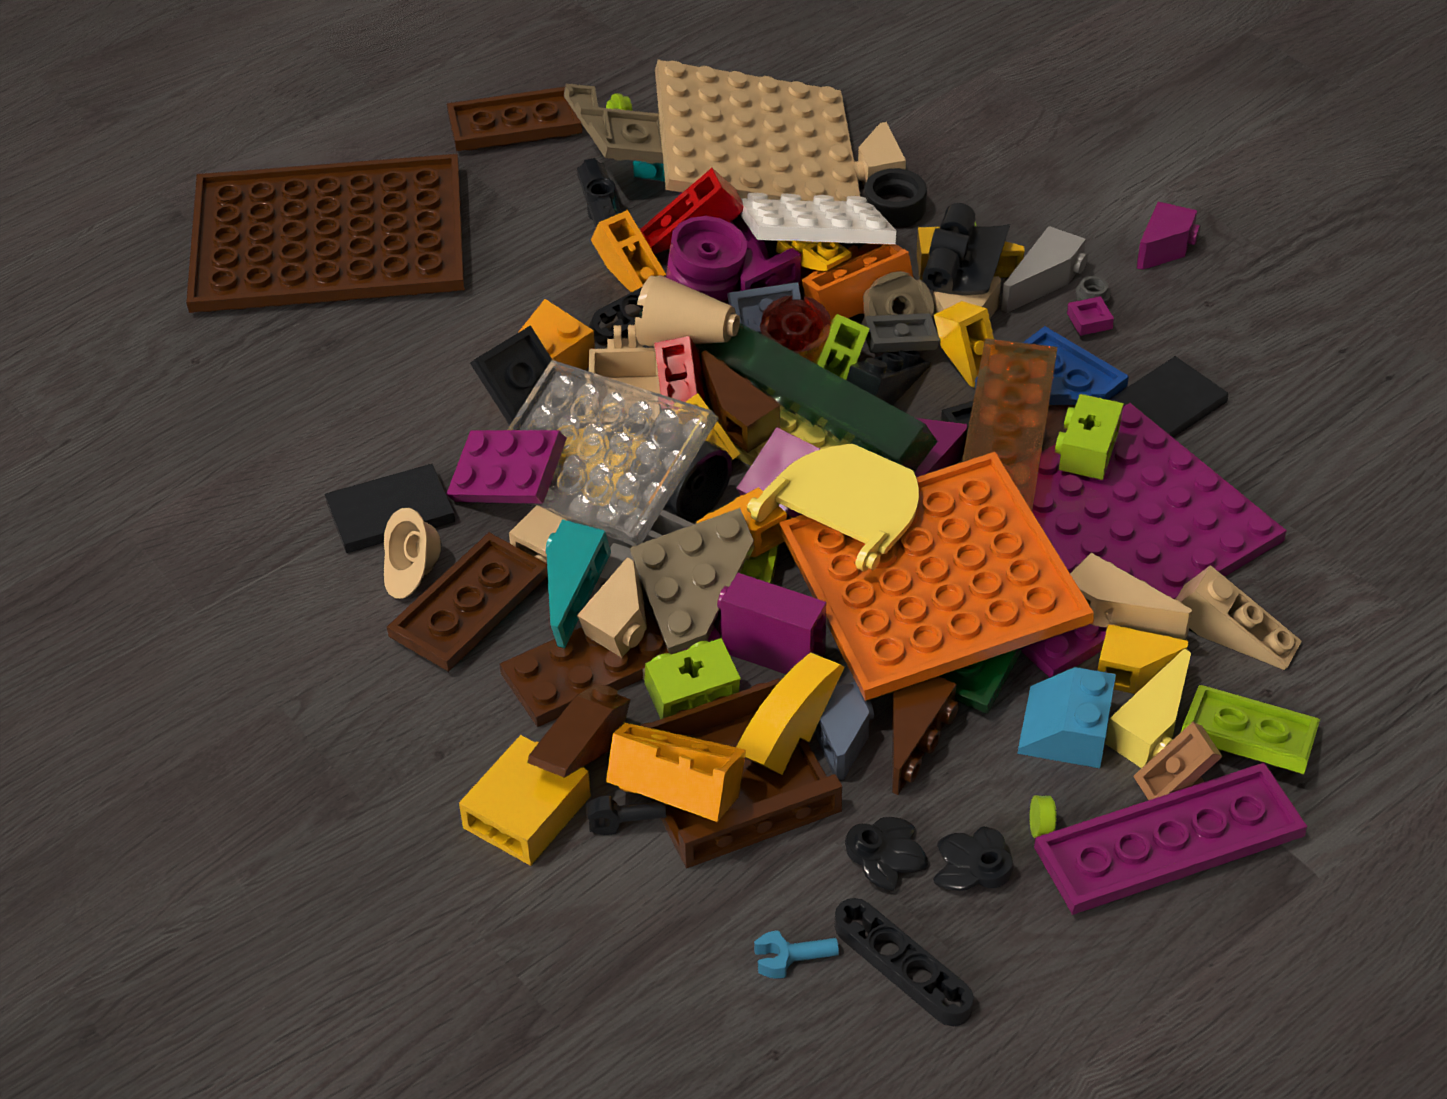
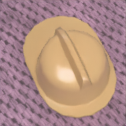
(409, 552)

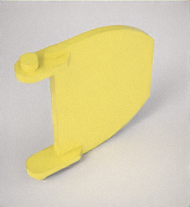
(850, 493)

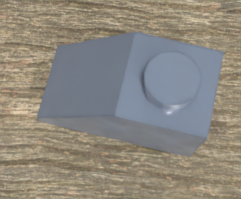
(844, 728)

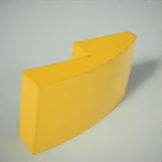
(817, 255)

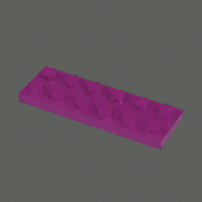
(1169, 838)

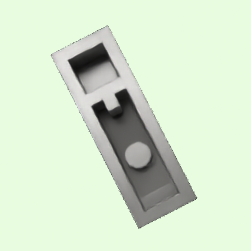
(1045, 268)

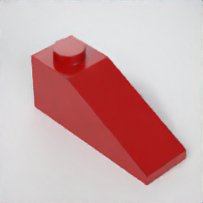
(705, 197)

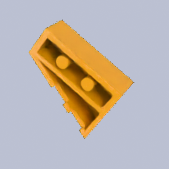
(562, 335)
(676, 769)

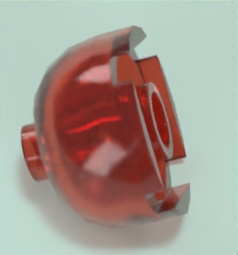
(797, 325)

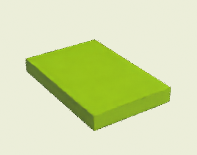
(1254, 728)

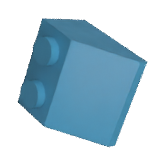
(1068, 717)

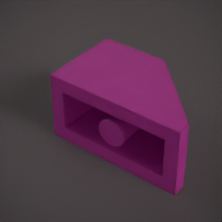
(1167, 235)

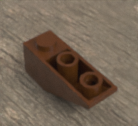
(742, 408)
(916, 725)

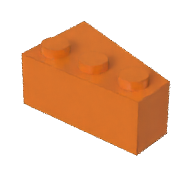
(844, 285)

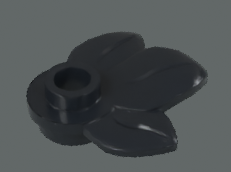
(889, 850)
(974, 860)

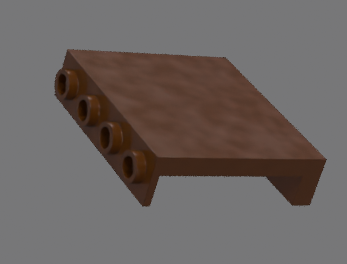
(766, 800)

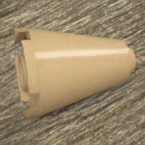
(679, 312)

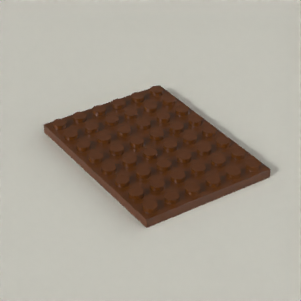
(326, 233)

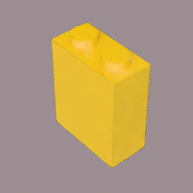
(522, 804)

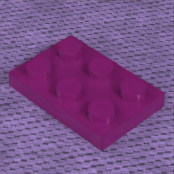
(506, 466)

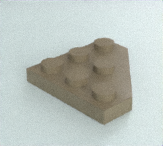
(687, 572)

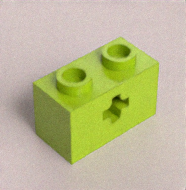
(1089, 436)
(691, 677)

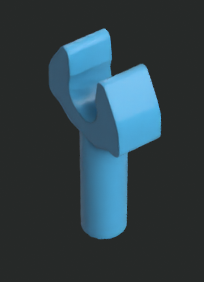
(788, 953)

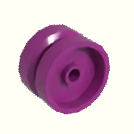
(707, 256)

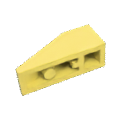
(1149, 717)

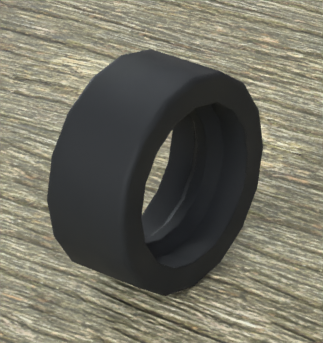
(897, 182)

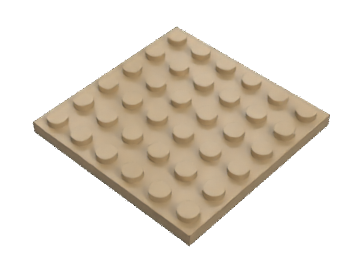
(753, 133)

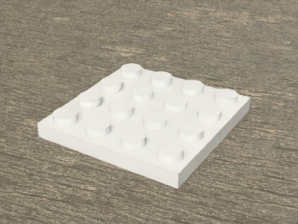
(816, 220)

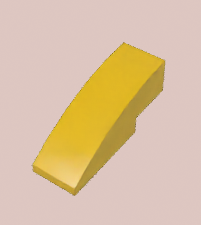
(790, 712)

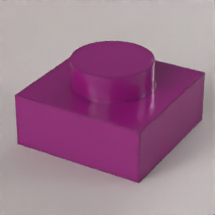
(1090, 315)

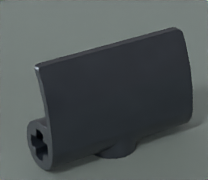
(963, 254)

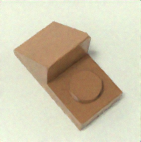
(1179, 763)

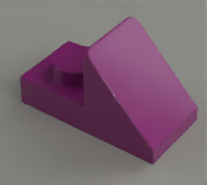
(778, 270)

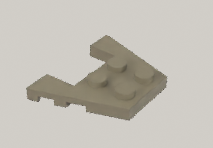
(616, 131)

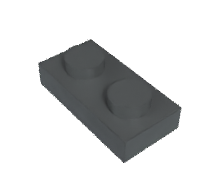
(901, 332)

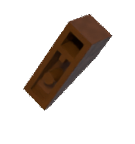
(581, 731)

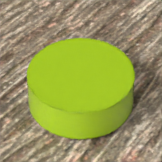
(1042, 815)

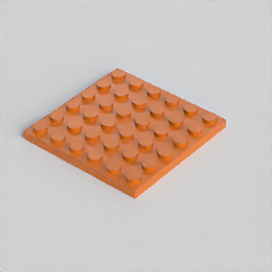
(954, 588)

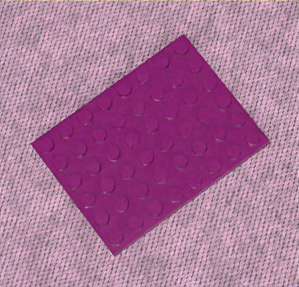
(1151, 516)

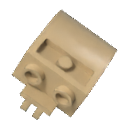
(626, 361)

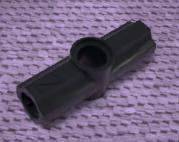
(598, 191)

